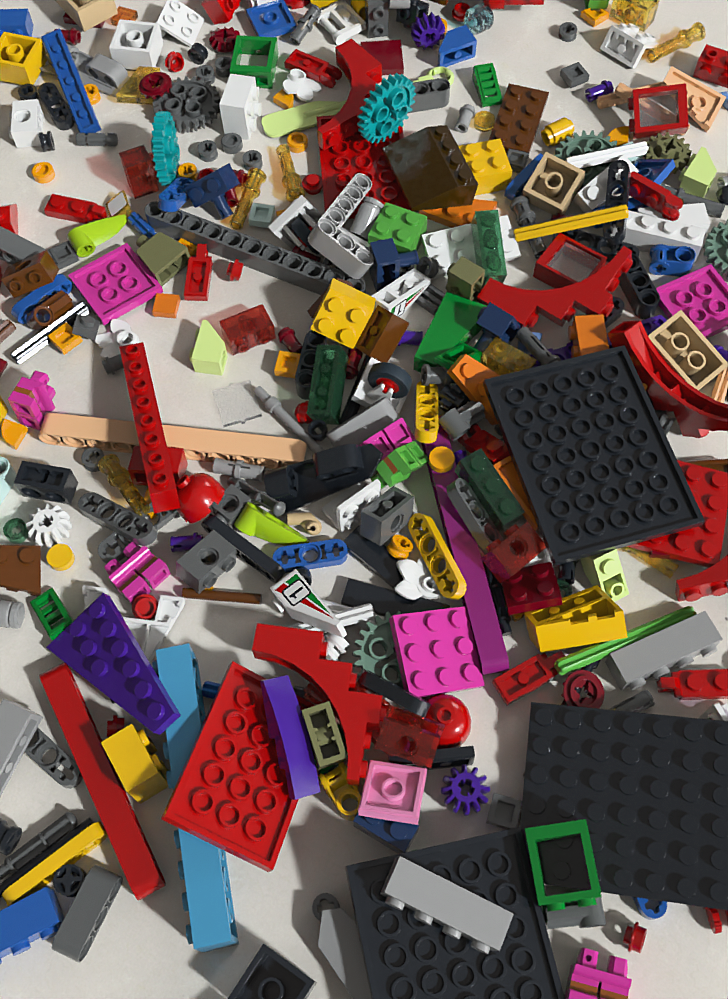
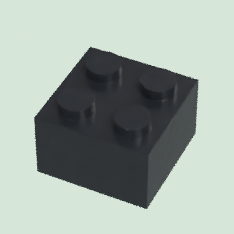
(272, 978)

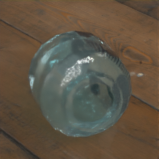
(479, 18)

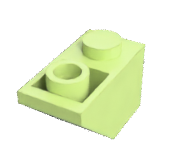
(699, 175)
(209, 352)
(607, 573)

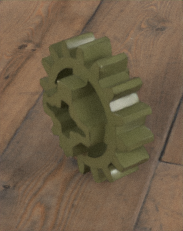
(669, 148)

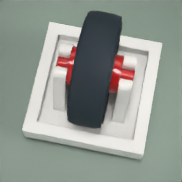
(296, 224)
(382, 380)

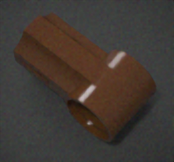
(50, 310)

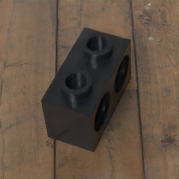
(46, 482)

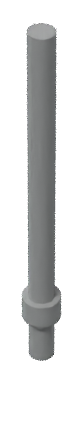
(273, 405)

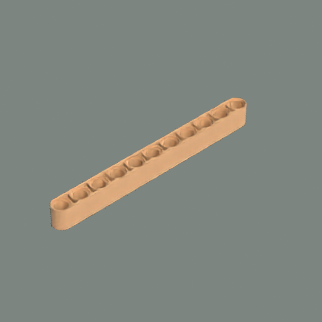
(197, 443)

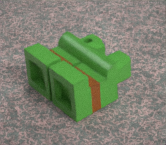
(400, 464)

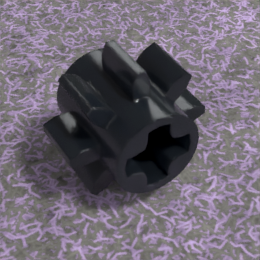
(452, 397)

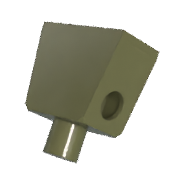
(162, 256)

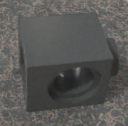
(231, 497)

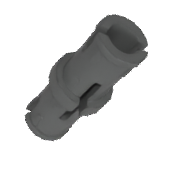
(312, 14)

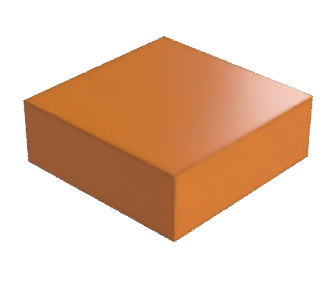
(166, 305)

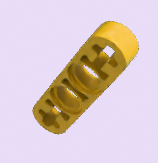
(426, 413)
(433, 558)
(45, 871)

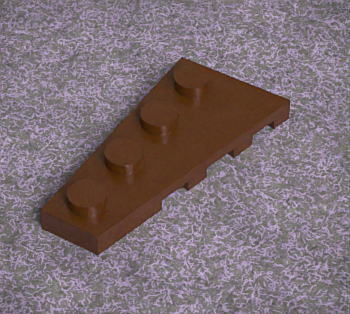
(21, 568)

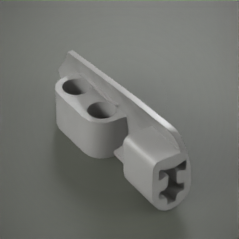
(96, 70)
(343, 951)

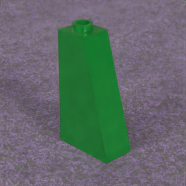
(450, 327)

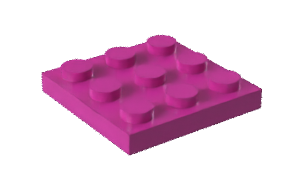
(115, 283)
(701, 297)
(436, 651)

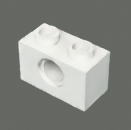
(26, 123)

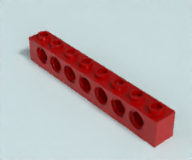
(149, 429)

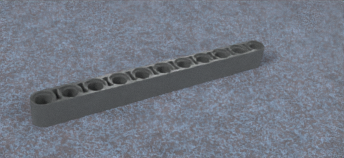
(249, 250)

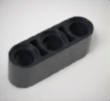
(639, 290)
(304, 370)

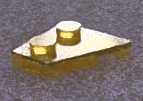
(130, 91)

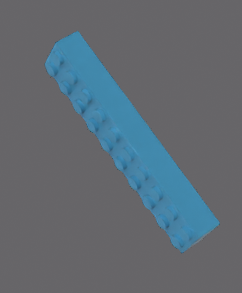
(202, 864)

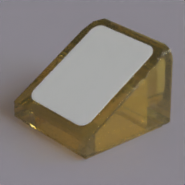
(118, 205)

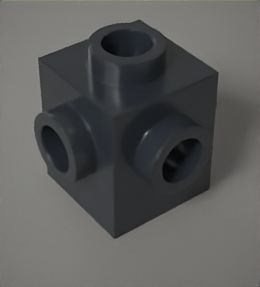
(408, 16)

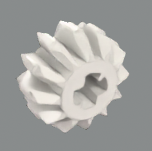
(58, 527)

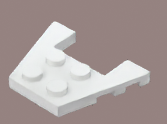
(146, 632)

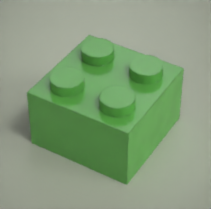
(401, 225)

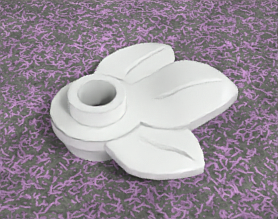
(298, 84)
(119, 336)
(415, 581)

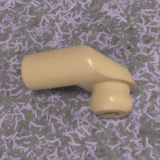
(306, 520)

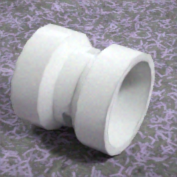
(336, 646)

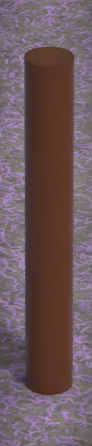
(226, 596)

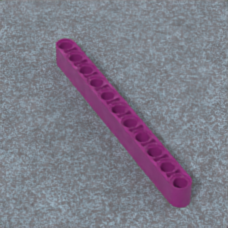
(465, 552)

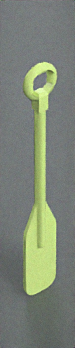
(305, 115)

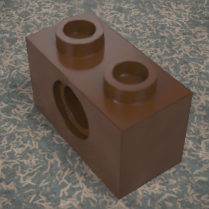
(30, 274)

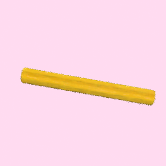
(571, 223)

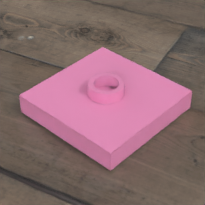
(393, 792)

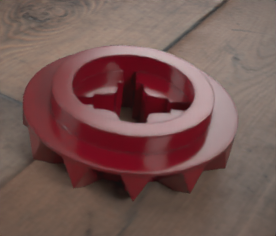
(217, 42)
(154, 80)
(592, 687)

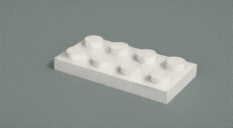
(455, 242)

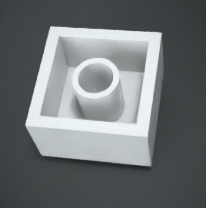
(136, 44)
(240, 105)

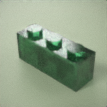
(489, 244)
(327, 384)
(490, 489)

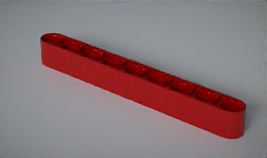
(102, 782)

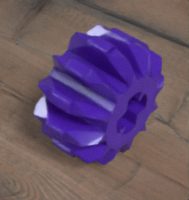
(427, 31)
(454, 790)

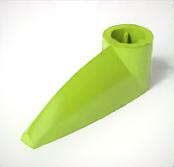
(88, 236)
(262, 524)

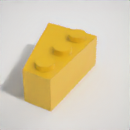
(581, 620)

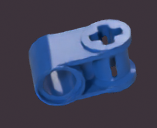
(672, 261)

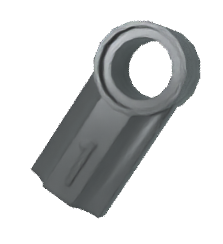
(459, 421)
(575, 916)

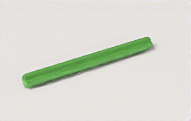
(603, 649)

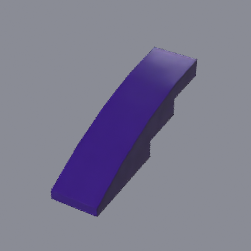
(291, 736)

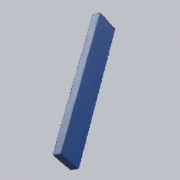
(71, 82)

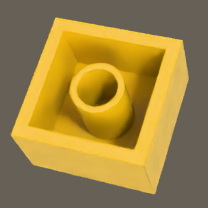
(21, 58)
(488, 165)
(343, 313)
(135, 763)

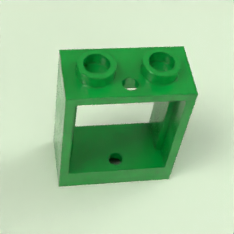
(249, 45)
(559, 831)

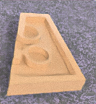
(701, 100)

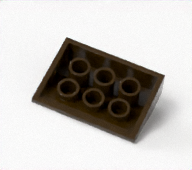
(431, 170)

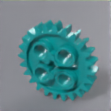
(386, 108)
(165, 147)

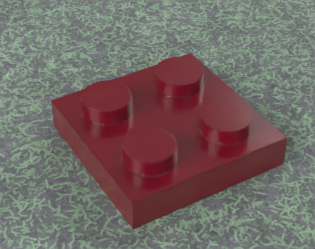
(532, 589)

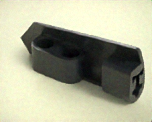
(321, 476)

